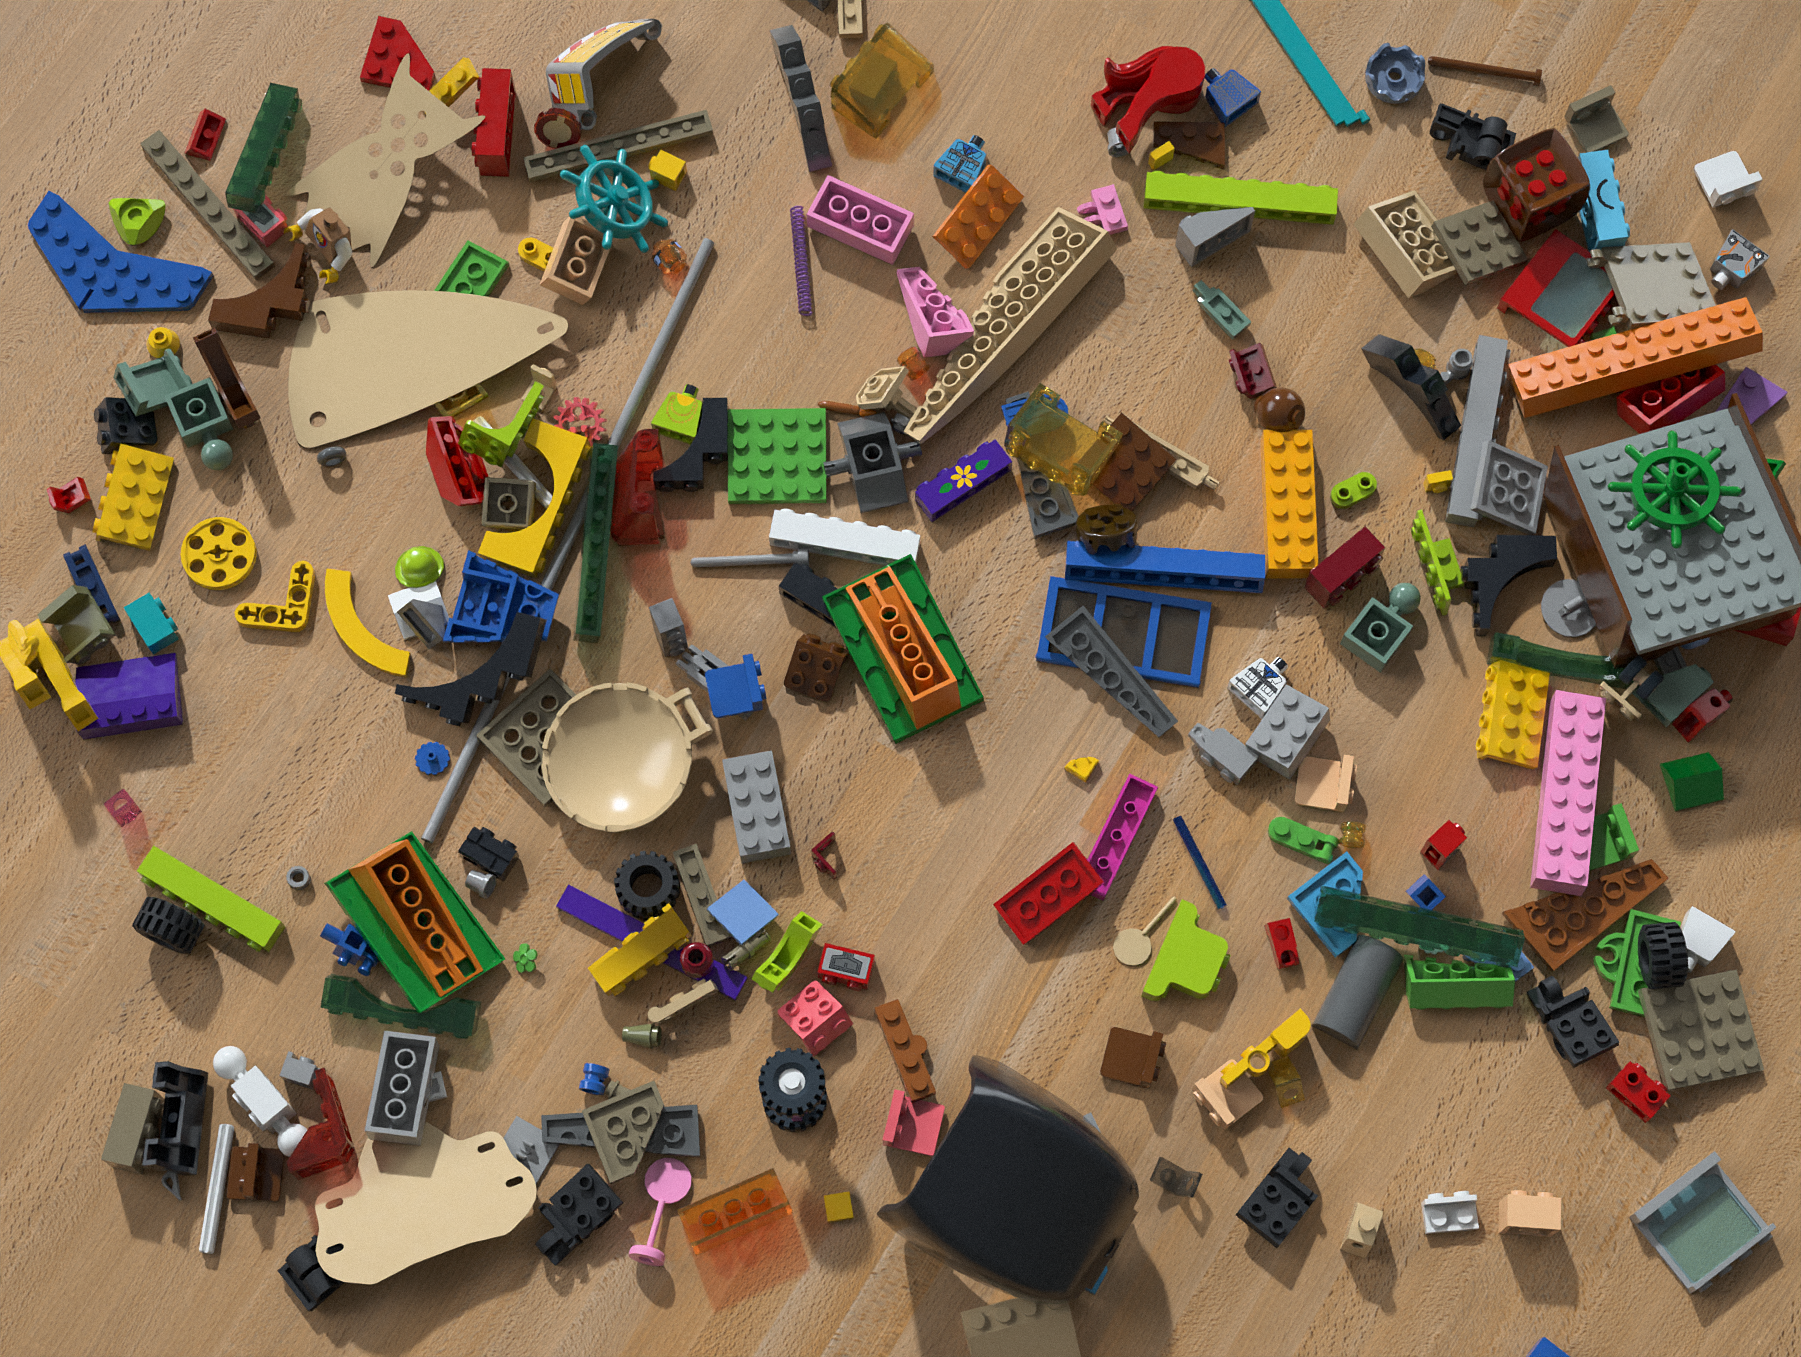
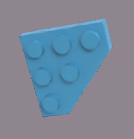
(1342, 875)

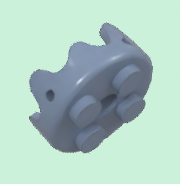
(1398, 60)

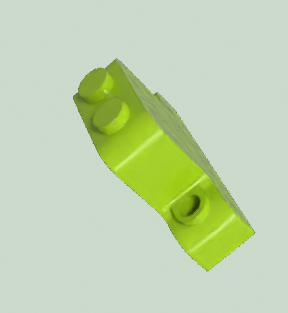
(1187, 958)

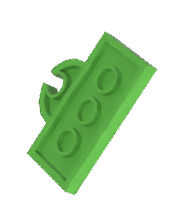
(1625, 968)

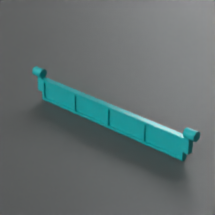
(1308, 63)

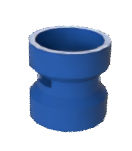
(594, 1079)

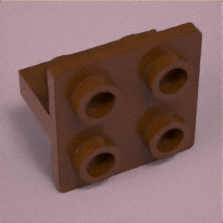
(255, 1173)

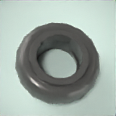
(331, 456)

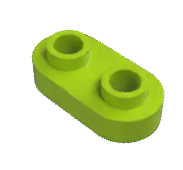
(1354, 489)

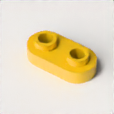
(537, 256)

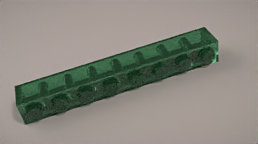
(595, 543)
(1419, 926)

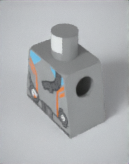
(1737, 261)

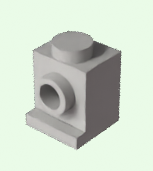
(299, 1071)

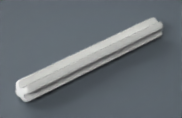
(522, 471)
(216, 1189)

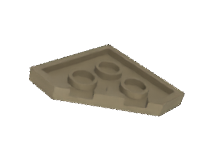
(624, 1128)

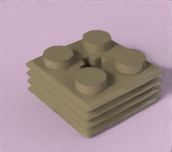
(498, 491)

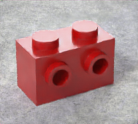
(1638, 1091)

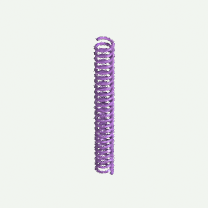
(801, 243)

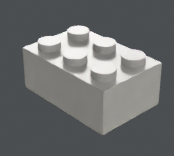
(1288, 731)

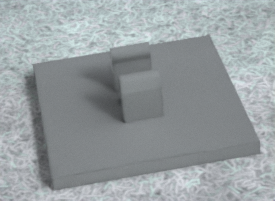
(527, 1147)

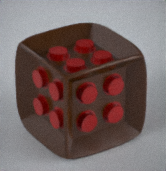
(1537, 184)

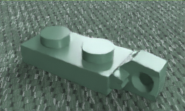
(1221, 309)

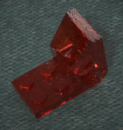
(314, 1151)

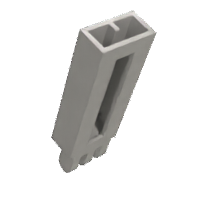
(704, 661)

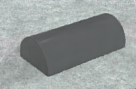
(1358, 990)

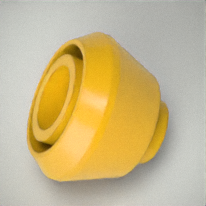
(161, 340)

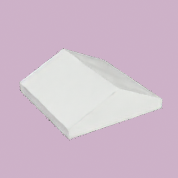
(426, 593)

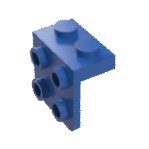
(735, 688)

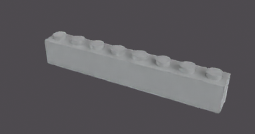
(1477, 425)

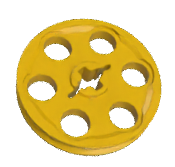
(227, 558)

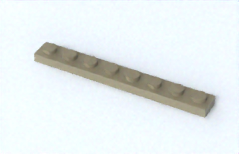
(633, 141)
(207, 204)

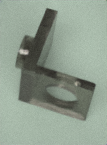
(1175, 1178)

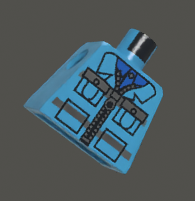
(961, 163)

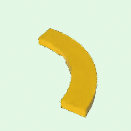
(353, 632)

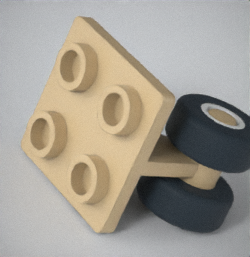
(1636, 673)

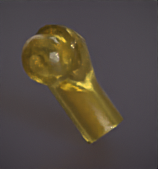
(1426, 358)

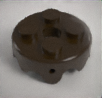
(1107, 526)

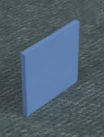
(742, 912)

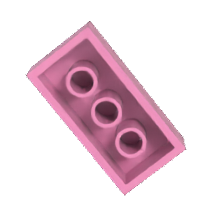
(860, 219)

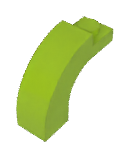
(788, 953)

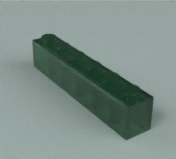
(263, 148)

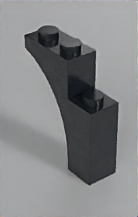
(708, 445)

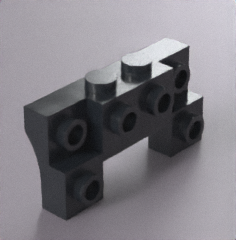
(181, 1119)

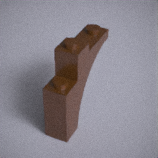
(257, 311)
(227, 378)

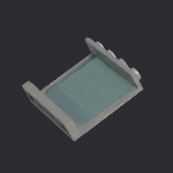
(1701, 1225)

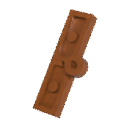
(906, 1050)

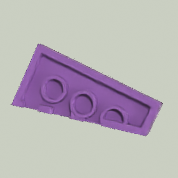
(1755, 394)

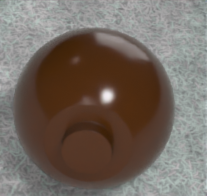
(1280, 410)

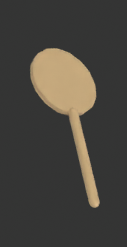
(1133, 945)

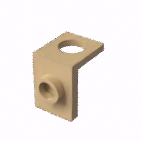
(545, 378)

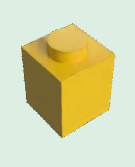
(667, 169)

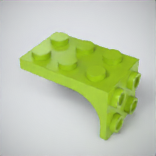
(498, 444)

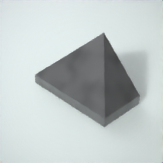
(424, 620)

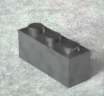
(668, 627)

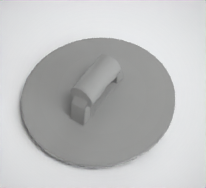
(1567, 609)

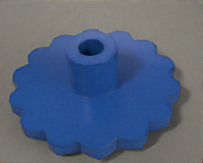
(432, 758)

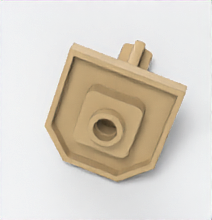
(883, 391)

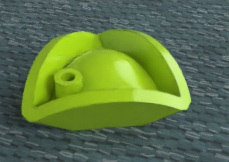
(136, 218)

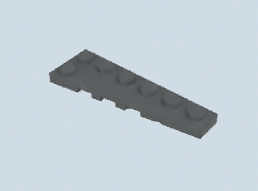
(1047, 502)
(674, 1134)

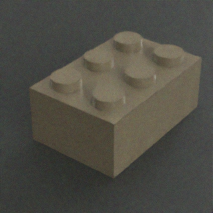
(132, 1124)

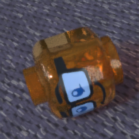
(669, 256)

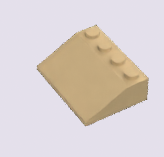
(1406, 243)
(1020, 1330)

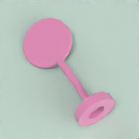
(667, 1183)

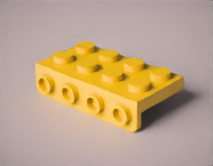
(133, 497)
(1512, 714)

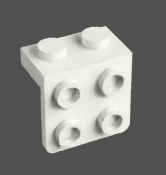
(1726, 179)

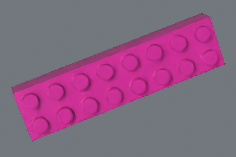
(1120, 830)

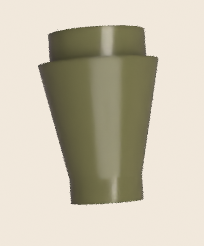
(644, 1035)

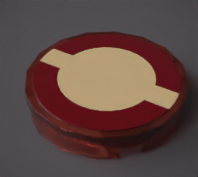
(557, 128)

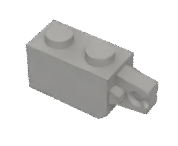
(1223, 752)

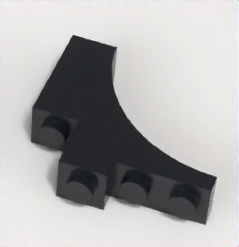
(1419, 382)
(1508, 560)

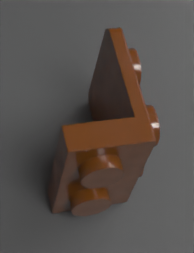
(815, 667)
(1132, 1057)

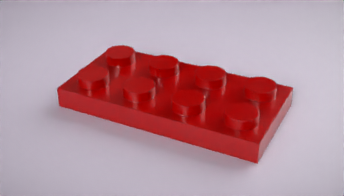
(1048, 893)

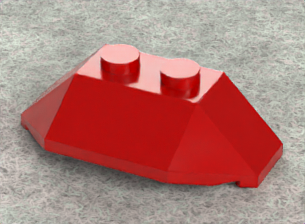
(456, 472)

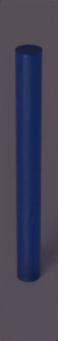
(1199, 862)

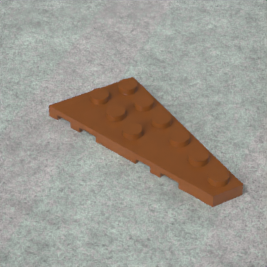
(1566, 922)

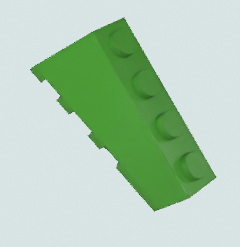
(1457, 984)

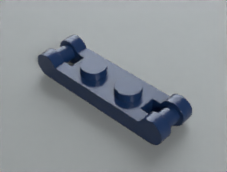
(87, 575)

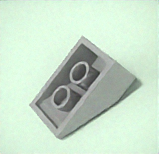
(1211, 231)

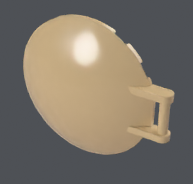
(620, 755)

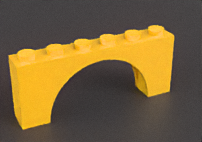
(526, 549)

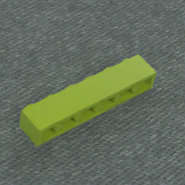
(210, 899)

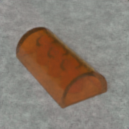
(734, 1211)

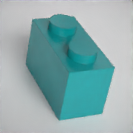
(151, 623)

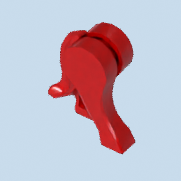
(1159, 80)

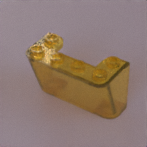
(878, 79)
(1059, 443)

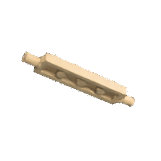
(1187, 467)

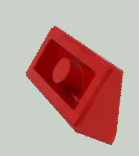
(205, 135)

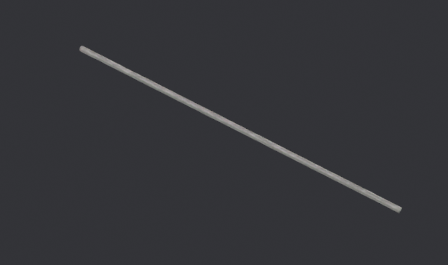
(575, 524)

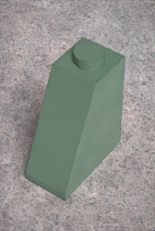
(1676, 693)

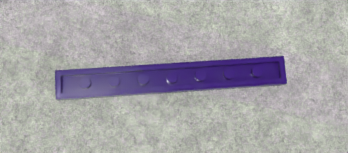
(621, 925)

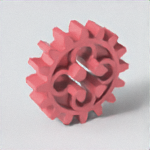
(588, 412)

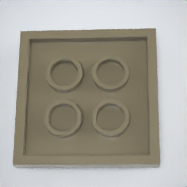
(1479, 242)

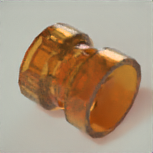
(913, 362)

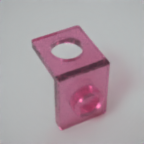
(127, 812)

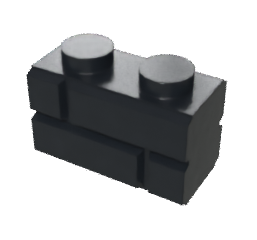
(489, 853)

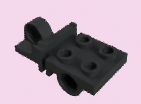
(1470, 136)
(1573, 1021)
(1279, 1199)
(577, 1211)
(307, 1277)

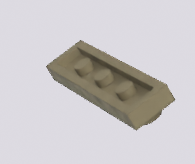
(700, 893)

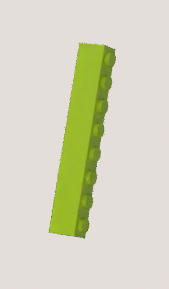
(1268, 199)

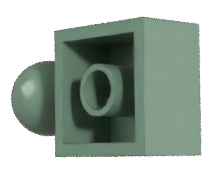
(205, 425)
(1386, 622)

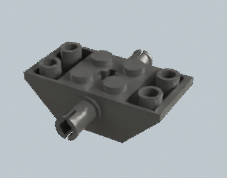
(876, 481)

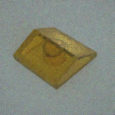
(461, 401)

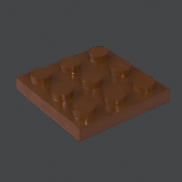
(1133, 466)

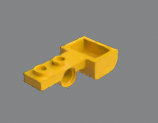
(1282, 1040)

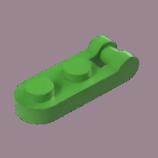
(1302, 839)

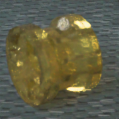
(1352, 834)

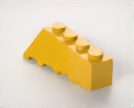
(640, 952)

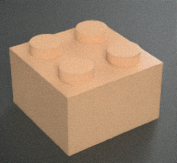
(1530, 1214)

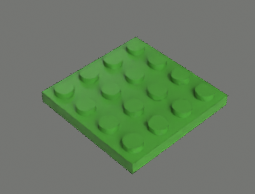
(776, 456)

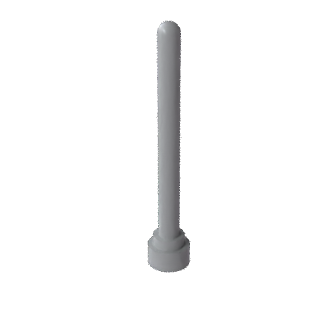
(799, 557)

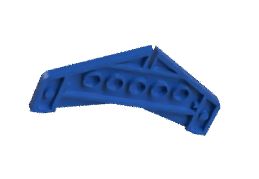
(114, 277)

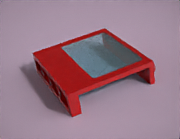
(1561, 291)

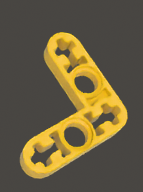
(290, 609)

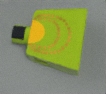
(680, 415)

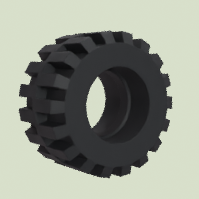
(643, 865)
(168, 925)
(1662, 955)

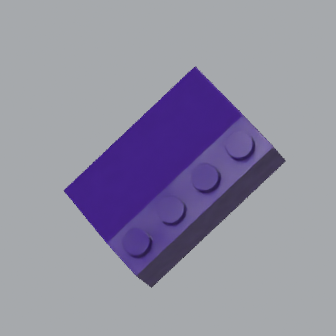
(131, 695)

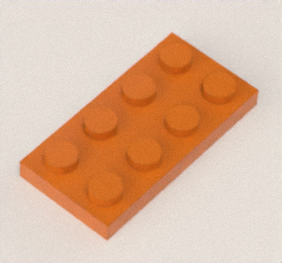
(978, 216)

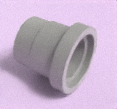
(1115, 146)
(481, 883)

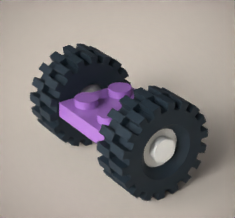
(793, 1089)

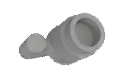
(1458, 366)

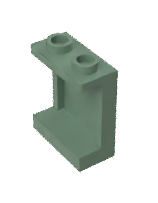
(149, 382)

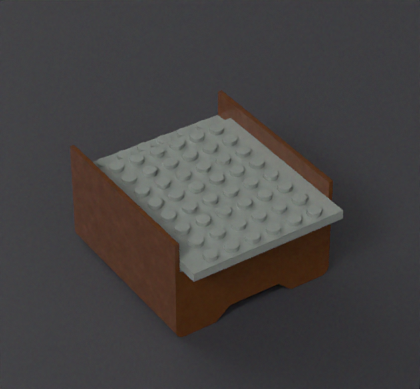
(1662, 596)

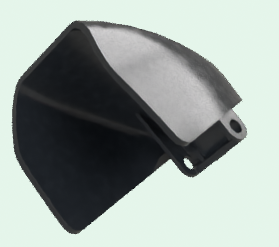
(1020, 1192)

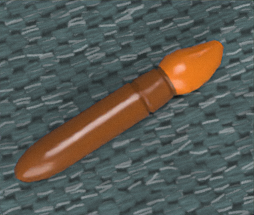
(845, 408)

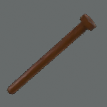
(1535, 76)

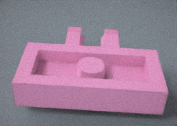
(1108, 210)

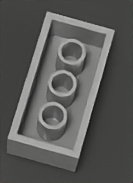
(756, 807)
(402, 1088)

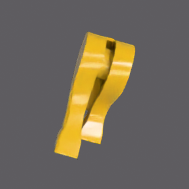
(33, 648)

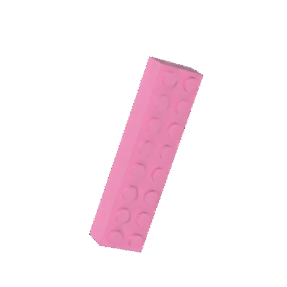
(1568, 793)

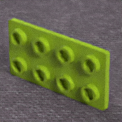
(1440, 563)

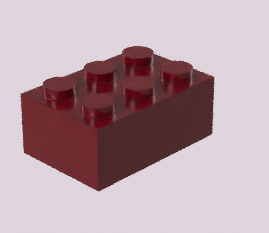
(1345, 568)

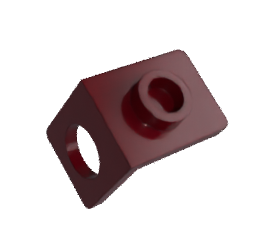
(820, 863)

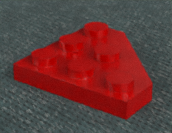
(387, 49)

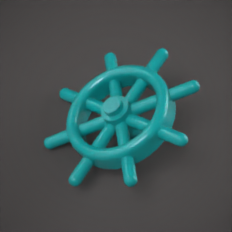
(614, 199)

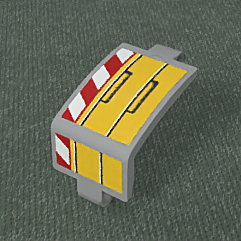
(569, 72)

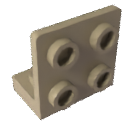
(1596, 121)

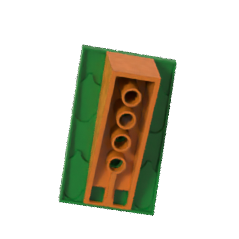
(903, 648)
(414, 921)

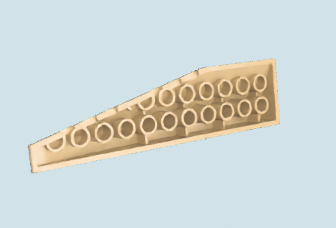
(1015, 313)

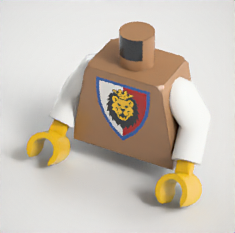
(329, 237)

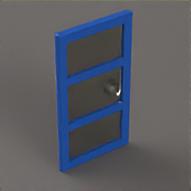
(1153, 630)

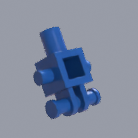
(350, 947)

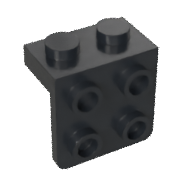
(120, 425)

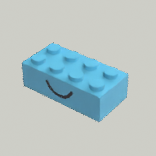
(1603, 211)

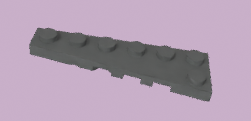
(1097, 655)

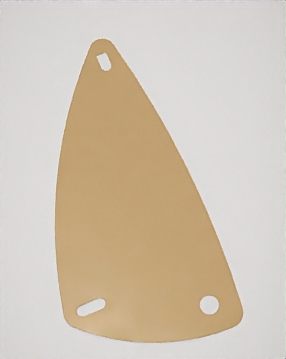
(401, 355)

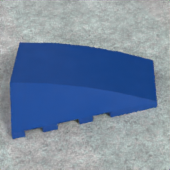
(492, 599)

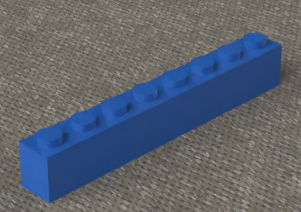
(1167, 567)

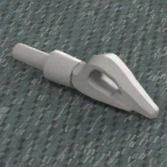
(176, 1189)

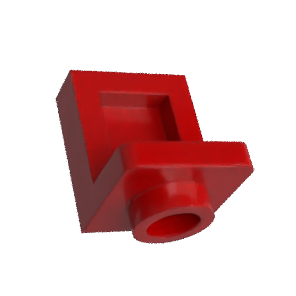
(69, 496)

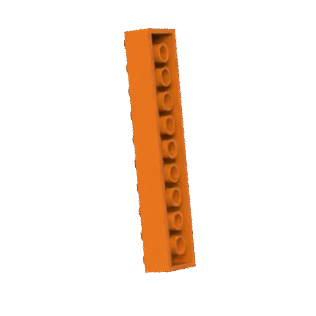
(1636, 357)

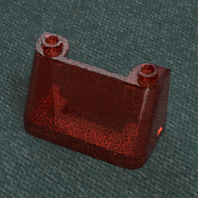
(633, 511)

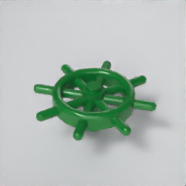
(1674, 489)

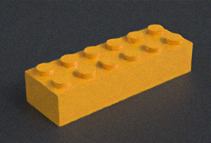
(1288, 503)

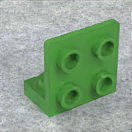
(1612, 838)

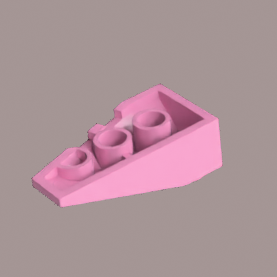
(934, 319)

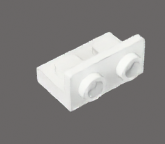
(1450, 1213)

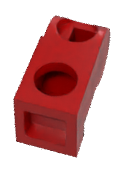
(1282, 943)

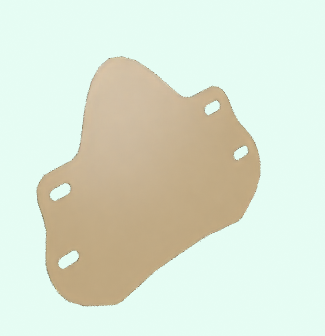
(419, 1204)

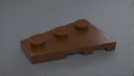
(1195, 139)

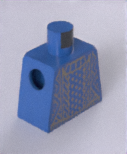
(1230, 95)

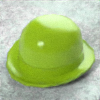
(419, 567)

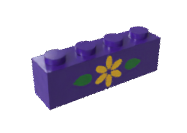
(963, 480)

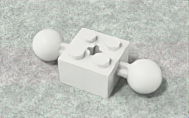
(260, 1096)

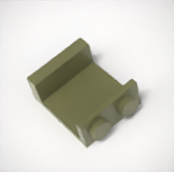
(78, 623)

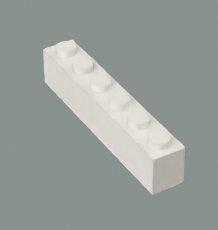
(842, 539)

